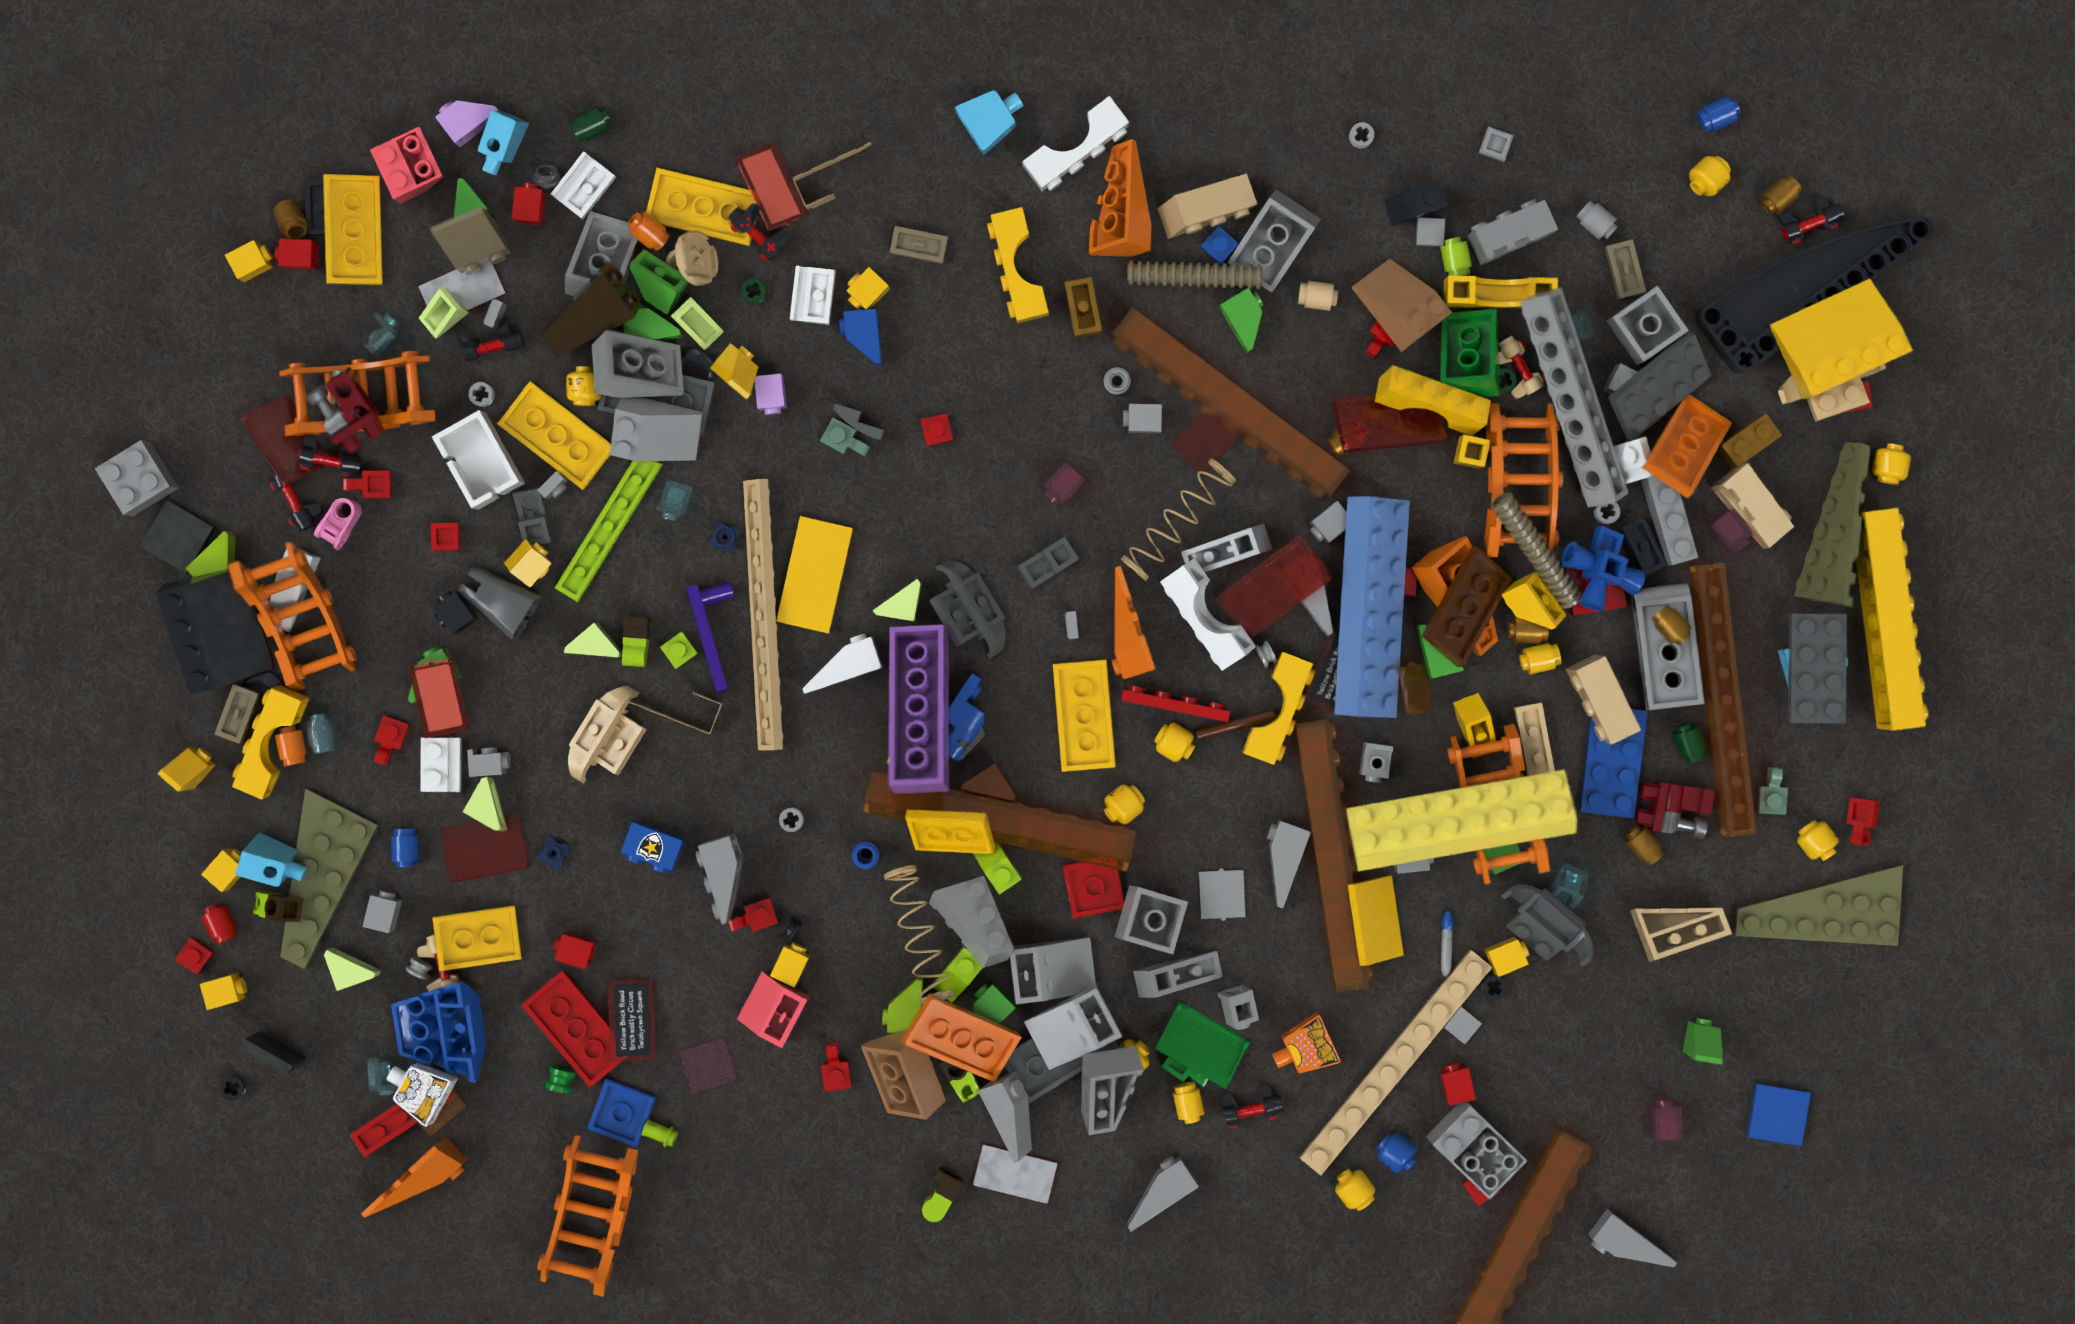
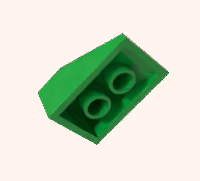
(1471, 352)

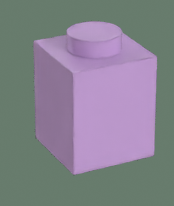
(770, 393)

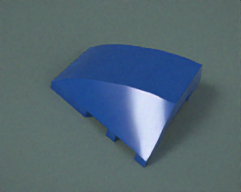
(442, 1029)

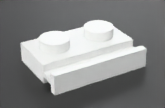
(583, 185)
(812, 295)
(1632, 458)
(441, 764)

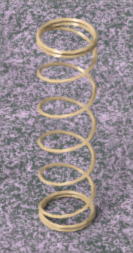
(1216, 466)
(894, 875)

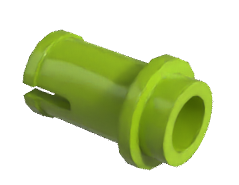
(660, 1133)

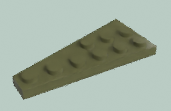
(1837, 536)
(331, 848)
(1843, 911)

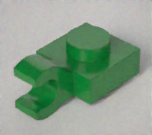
(1182, 1072)

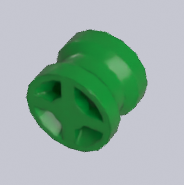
(560, 1079)

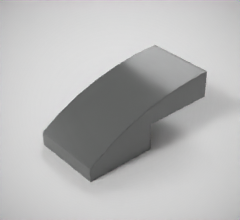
(854, 417)
(532, 515)
(1047, 563)

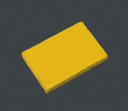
(950, 831)
(1375, 920)
(476, 938)

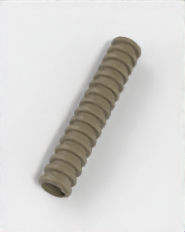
(1194, 274)
(1536, 550)

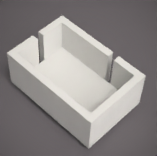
(481, 458)

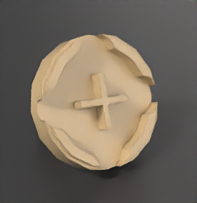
(694, 258)

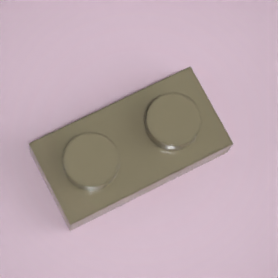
(918, 245)
(1625, 269)
(237, 713)

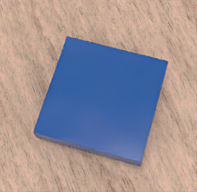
(621, 1112)
(1778, 1114)

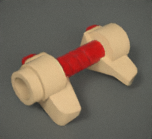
(1511, 352)
(446, 977)

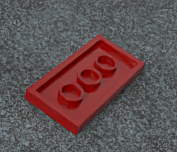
(573, 1026)

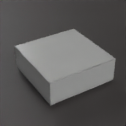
(1496, 144)
(1430, 232)
(495, 314)
(1071, 625)
(1462, 1025)

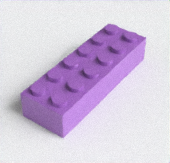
(919, 709)

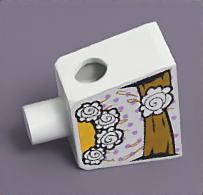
(421, 1091)

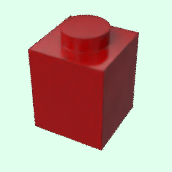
(529, 204)
(297, 254)
(574, 950)
(1457, 1083)

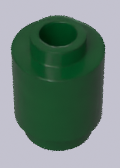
(591, 123)
(1690, 742)

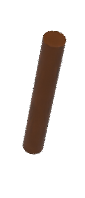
(1235, 724)

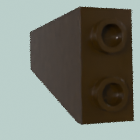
(597, 307)

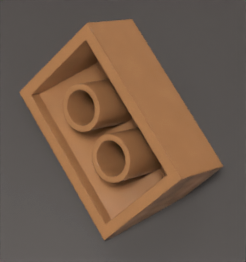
(903, 1077)

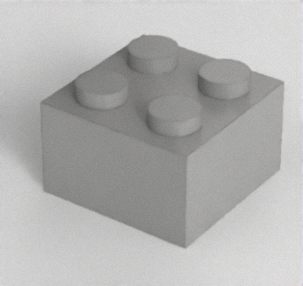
(1647, 325)
(136, 478)
(1151, 919)

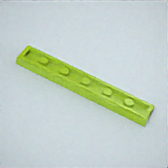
(607, 528)

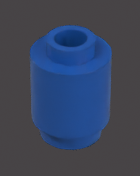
(1718, 114)
(405, 847)
(858, 858)

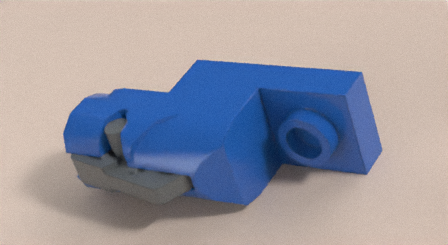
(965, 720)

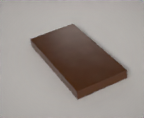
(1467, 607)

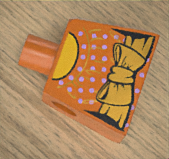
(1307, 1046)

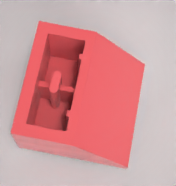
(407, 165)
(772, 1009)

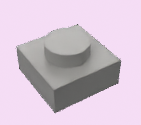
(553, 486)

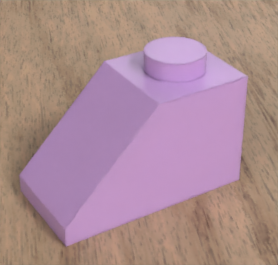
(464, 120)

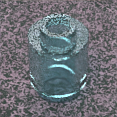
(320, 733)

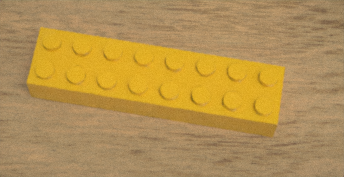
(1889, 623)

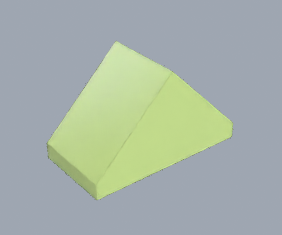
(442, 312)
(697, 323)
(903, 604)
(594, 642)
(486, 806)
(347, 969)

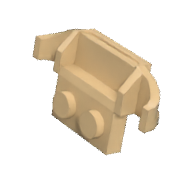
(1833, 401)
(605, 735)

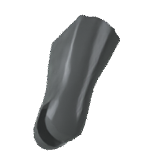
(501, 601)

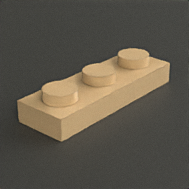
(1534, 739)

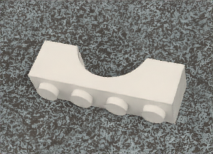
(1048, 165)
(1222, 641)

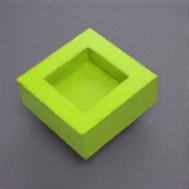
(679, 650)

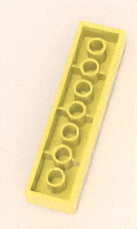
(1461, 820)

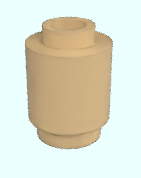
(1317, 295)

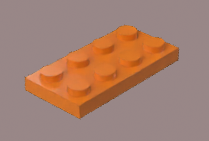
(1687, 445)
(961, 1038)

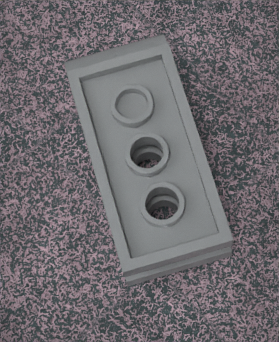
(1650, 644)

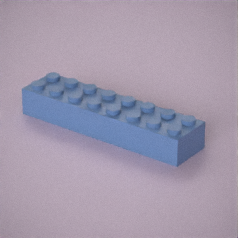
(1372, 607)

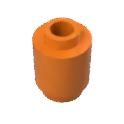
(648, 230)
(290, 746)

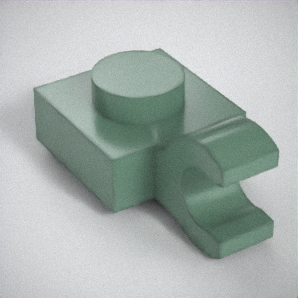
(841, 437)
(1772, 797)

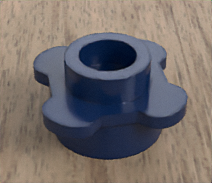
(718, 541)
(552, 845)

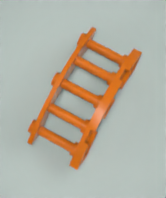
(394, 417)
(1498, 478)
(271, 619)
(1509, 743)
(615, 1215)

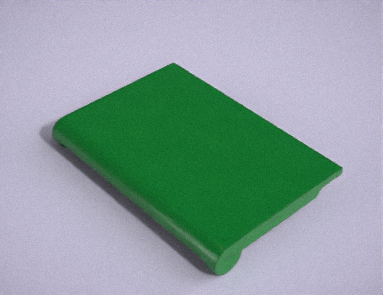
(1202, 1045)

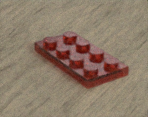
(1374, 426)
(1274, 587)

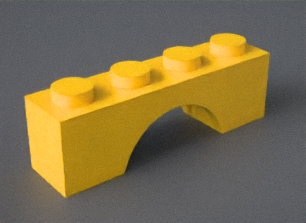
(1010, 231)
(1492, 293)
(1406, 389)
(1291, 676)
(257, 771)

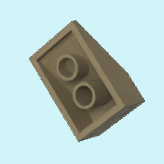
(472, 240)

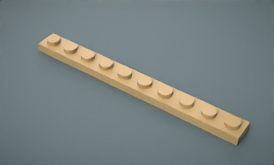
(763, 614)
(1395, 1062)

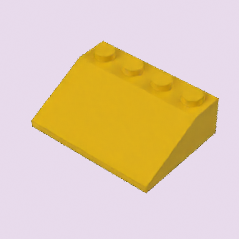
(1839, 338)

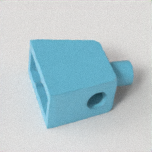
(989, 118)
(501, 129)
(269, 862)

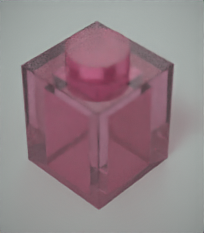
(1063, 484)
(1730, 530)
(1665, 1120)

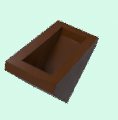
(990, 782)

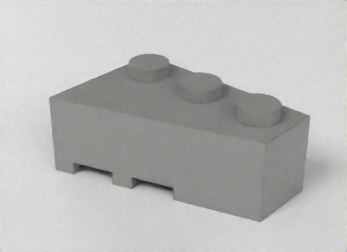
(1511, 231)
(975, 919)
(1106, 1084)

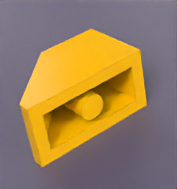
(736, 369)
(1533, 601)
(1474, 721)
(188, 769)

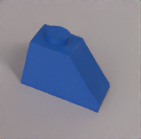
(863, 333)

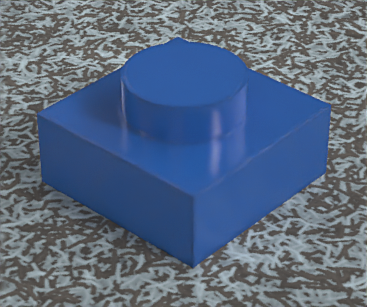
(1219, 245)

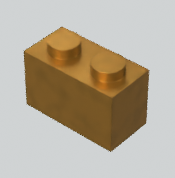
(1083, 308)
(1748, 441)

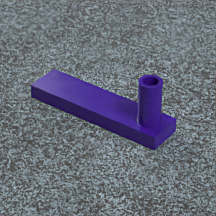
(698, 600)

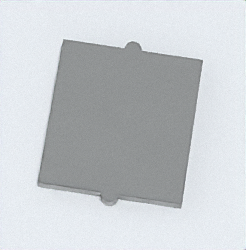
(1222, 894)

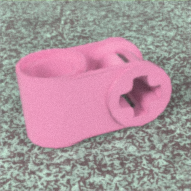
(335, 526)

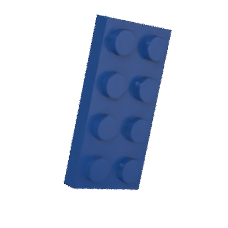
(1613, 772)

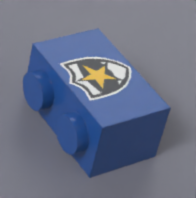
(652, 846)

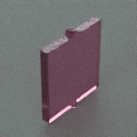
(708, 1065)

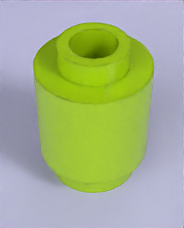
(1456, 257)

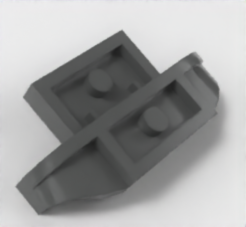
(969, 608)
(1548, 924)

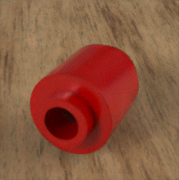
(219, 923)

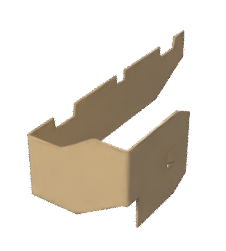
(828, 198)
(701, 695)

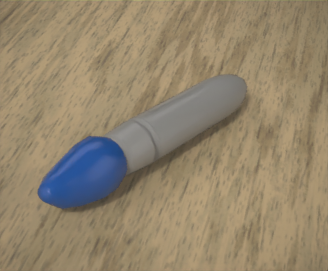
(1446, 944)

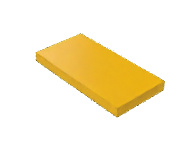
(697, 205)
(352, 229)
(556, 435)
(814, 574)
(1084, 715)

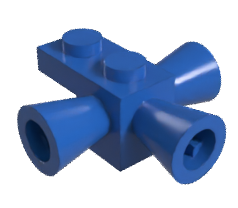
(1602, 567)

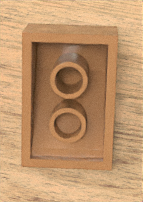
(1401, 303)

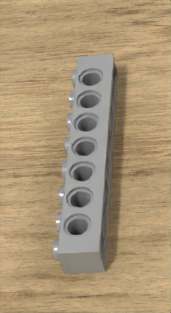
(1577, 383)

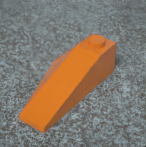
(1124, 215)
(1436, 574)
(1129, 642)
(429, 1171)

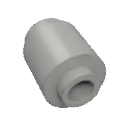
(1597, 220)

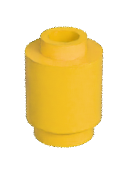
(1540, 658)
(1188, 1102)

